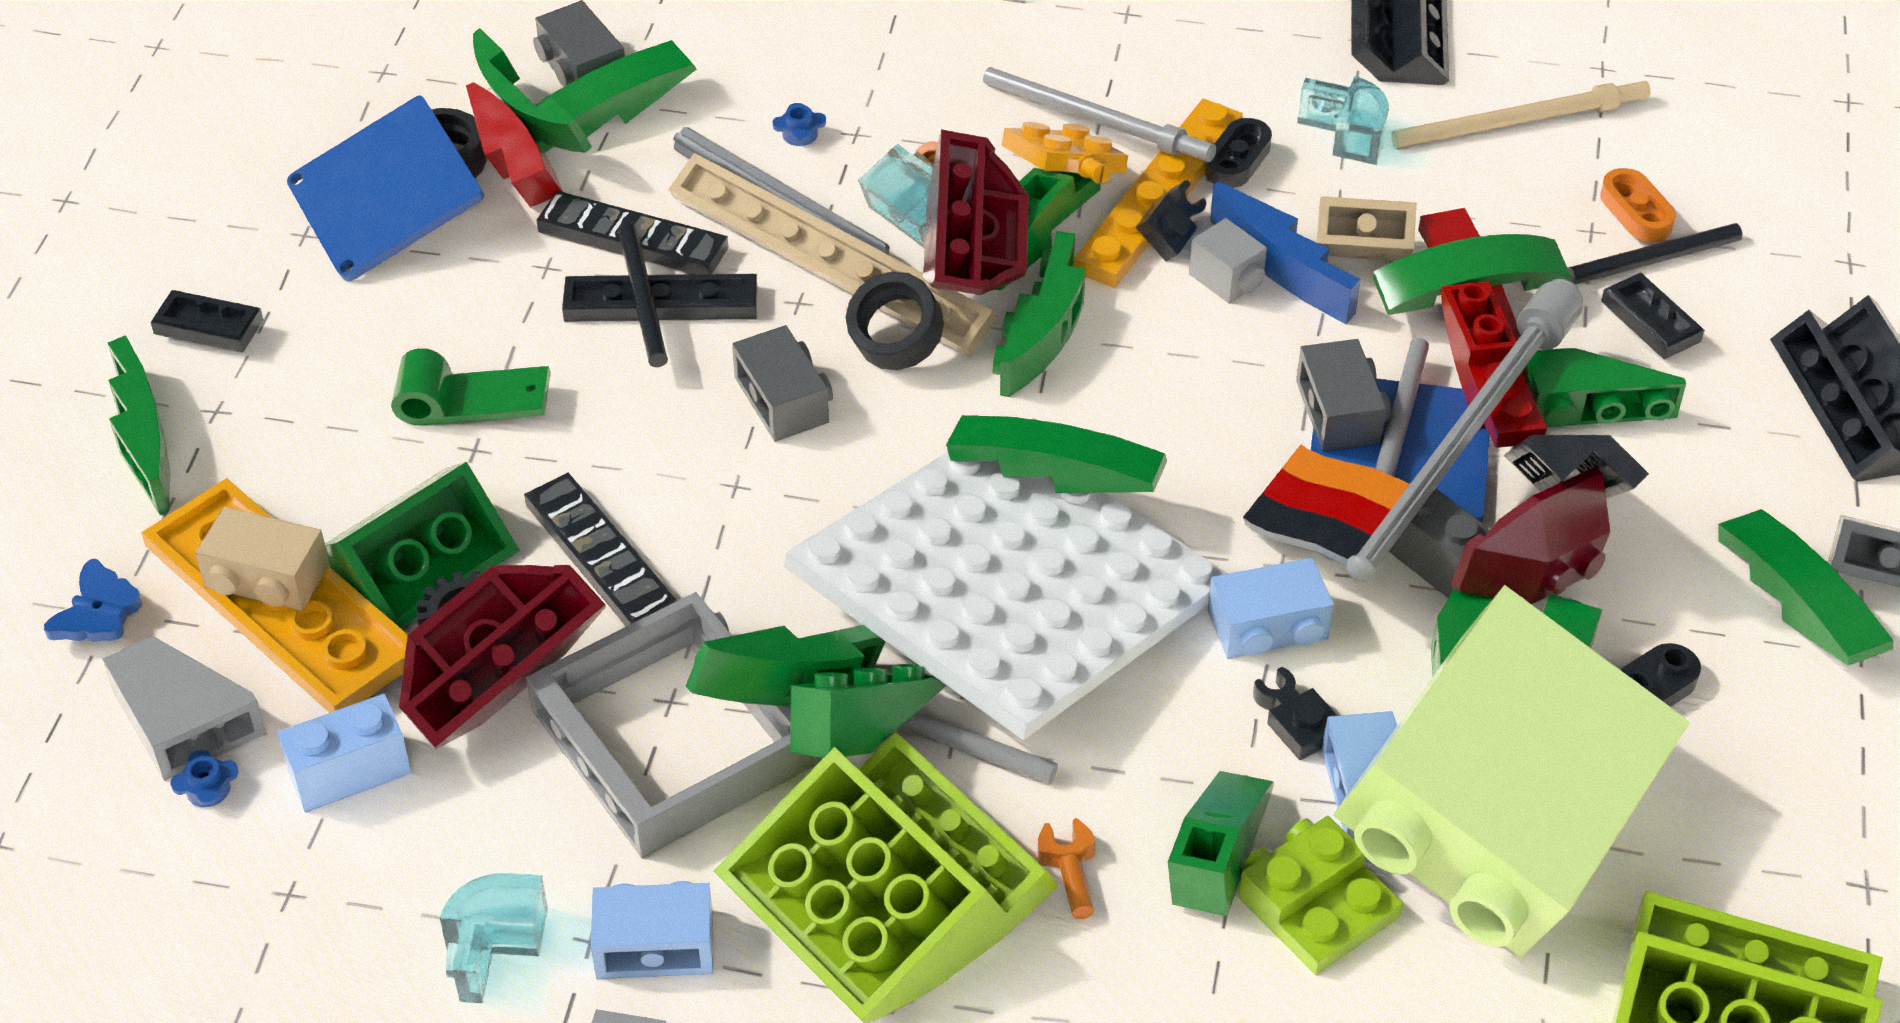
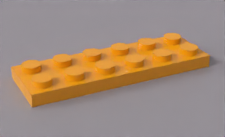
(333, 649)

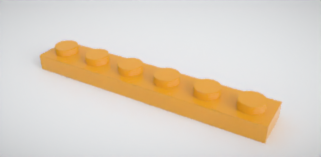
(1116, 241)

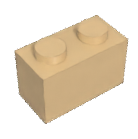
(1366, 227)
(262, 558)

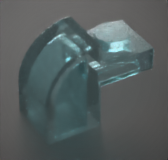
(1354, 113)
(488, 918)

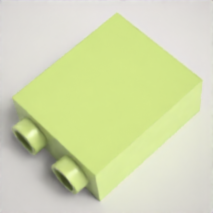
(1511, 774)

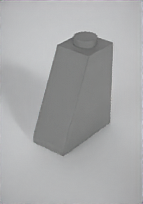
(180, 704)

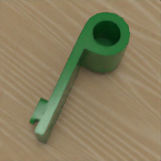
(433, 395)

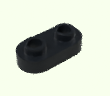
(1239, 152)
(1666, 672)

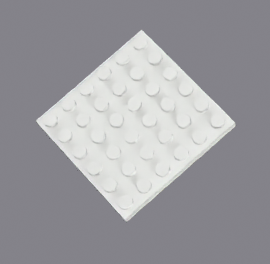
(1006, 584)

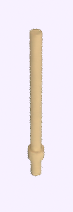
(1601, 98)

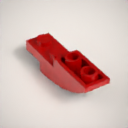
(1479, 343)

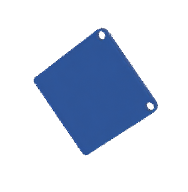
(384, 188)
(1431, 419)

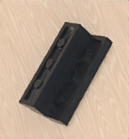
(1401, 40)
(1850, 383)
(1552, 458)

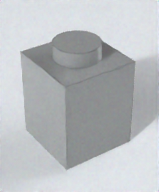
(1227, 261)

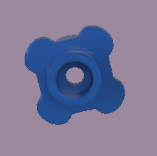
(799, 124)
(206, 790)

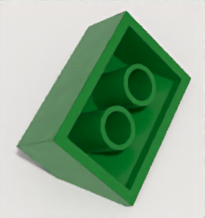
(419, 538)

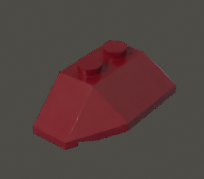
(973, 218)
(1541, 542)
(486, 642)

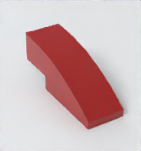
(512, 147)

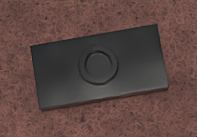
(1652, 315)
(207, 321)

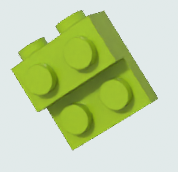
(1317, 893)

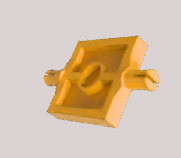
(1066, 150)

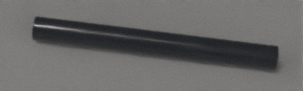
(1655, 253)
(642, 295)

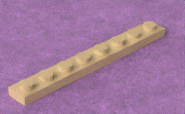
(820, 247)

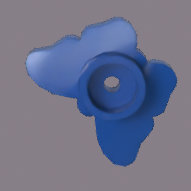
(100, 609)

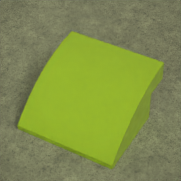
(884, 877)
(1730, 969)

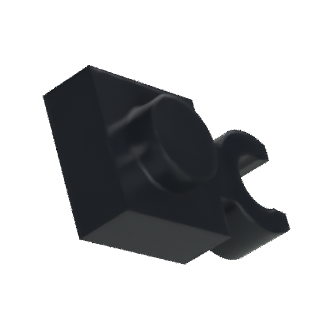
(1168, 221)
(1294, 716)

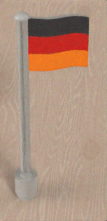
(1361, 511)

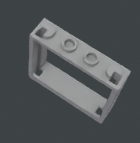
(619, 655)

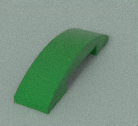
(548, 120)
(1500, 259)

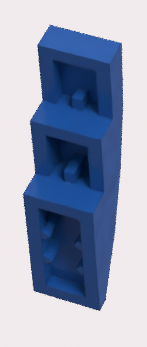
(1290, 258)

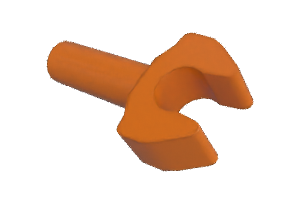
(1069, 861)

